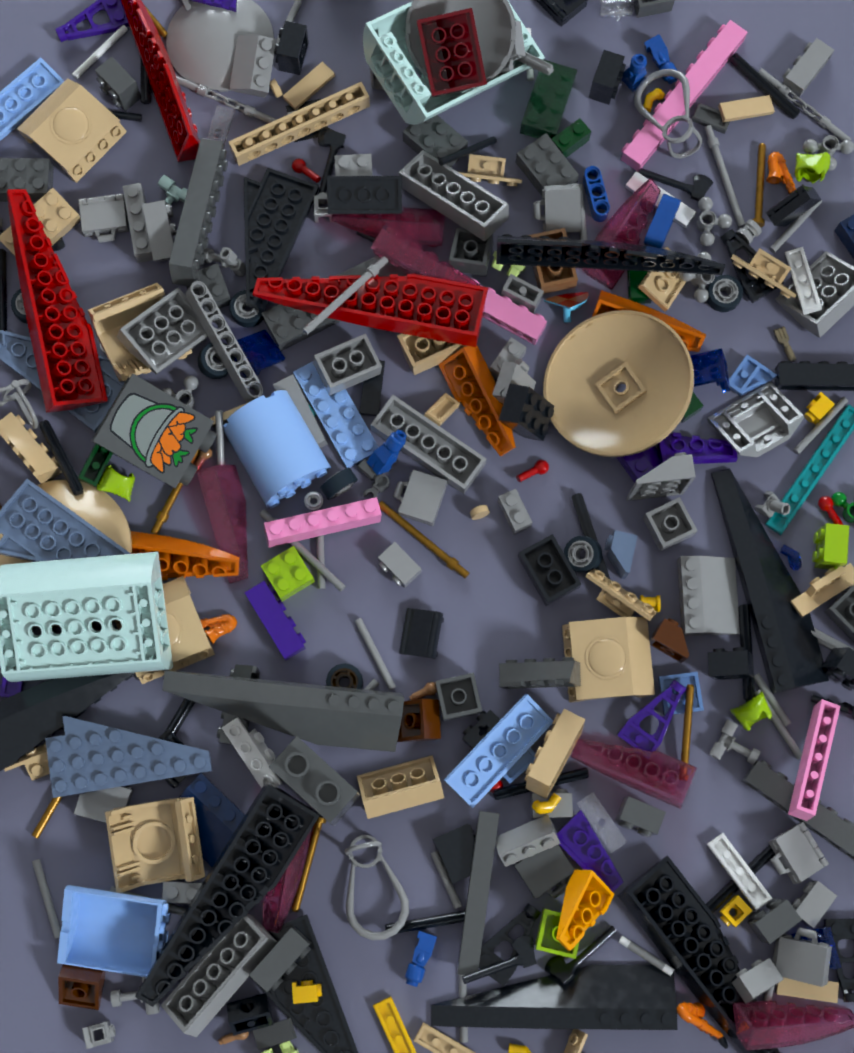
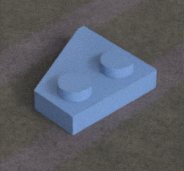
(749, 376)

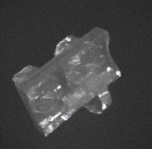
(616, 8)

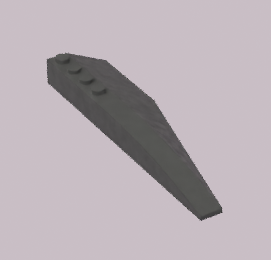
(302, 710)

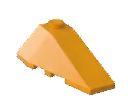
(583, 903)

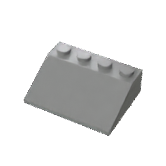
(835, 290)
(163, 332)
(665, 480)
(708, 595)

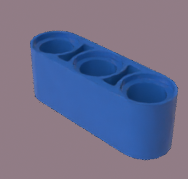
(596, 185)
(662, 221)

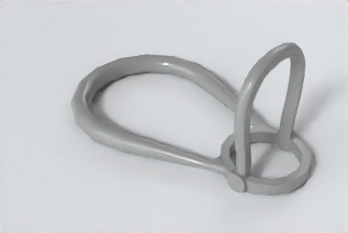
(686, 94)
(20, 397)
(350, 893)

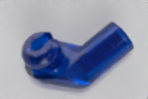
(793, 557)

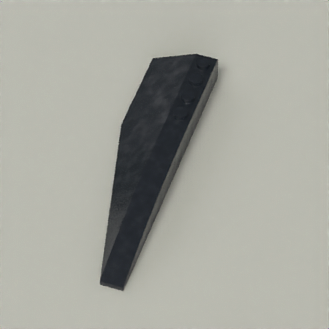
(598, 255)
(783, 636)
(39, 710)
(236, 883)
(701, 956)
(594, 999)

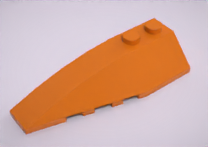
(609, 302)
(473, 387)
(184, 557)

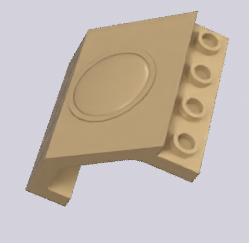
(73, 129)
(115, 314)
(185, 629)
(611, 657)
(154, 843)

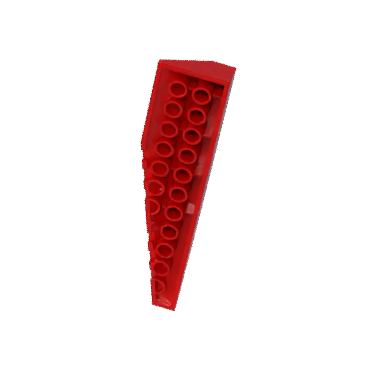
(163, 81)
(391, 303)
(56, 323)

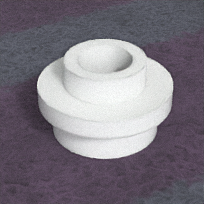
(311, 495)

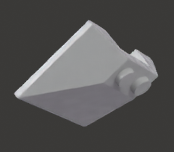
(758, 421)

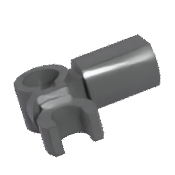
(381, 481)

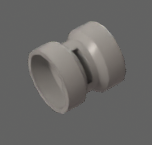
(749, 231)

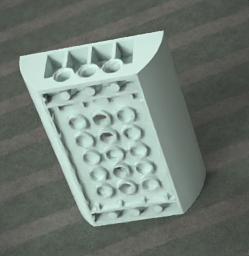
(395, 70)
(73, 597)

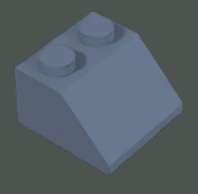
(620, 551)

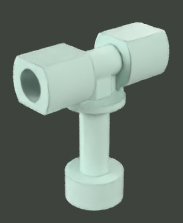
(172, 191)

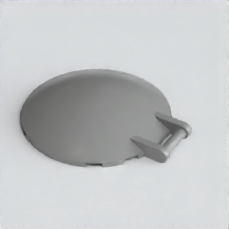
(493, 24)
(205, 37)

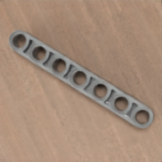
(224, 332)

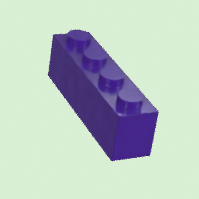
(275, 621)

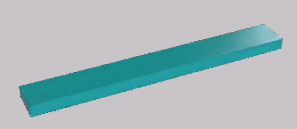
(814, 469)

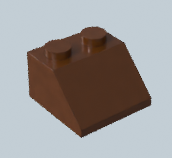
(670, 640)
(420, 721)
(80, 986)

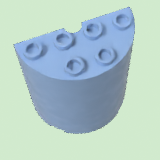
(275, 447)
(112, 930)

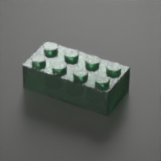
(548, 101)

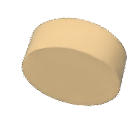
(275, 88)
(479, 512)

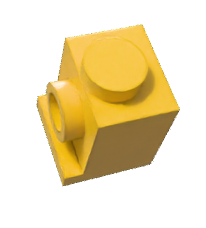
(818, 408)
(741, 908)
(306, 992)

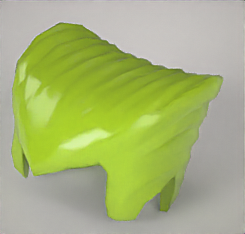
(812, 166)
(116, 483)
(752, 711)

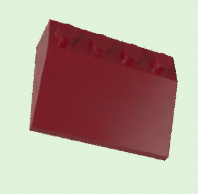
(451, 52)

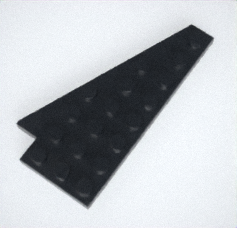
(273, 221)
(322, 1020)

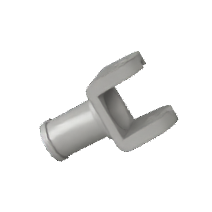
(772, 505)

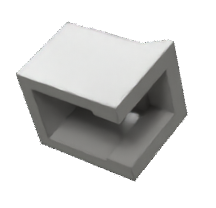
(321, 212)
(108, 1031)

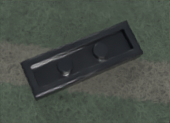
(372, 394)

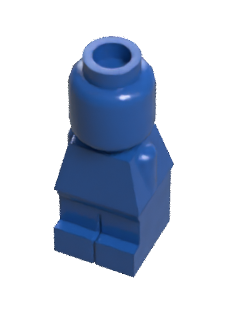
(660, 55)
(636, 72)
(387, 454)
(422, 953)

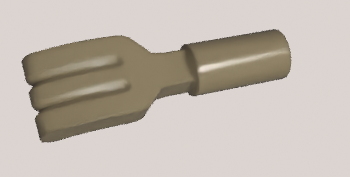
(783, 338)

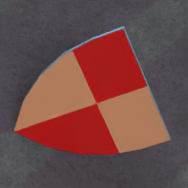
(569, 302)

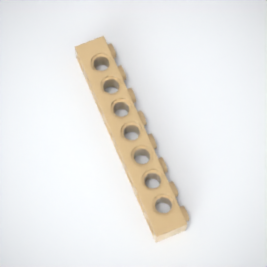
(299, 123)

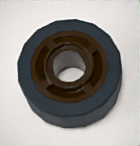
(345, 671)

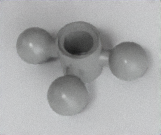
(846, 147)
(723, 221)
(701, 293)
(190, 384)

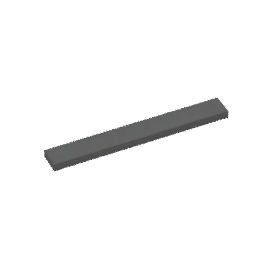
(478, 892)

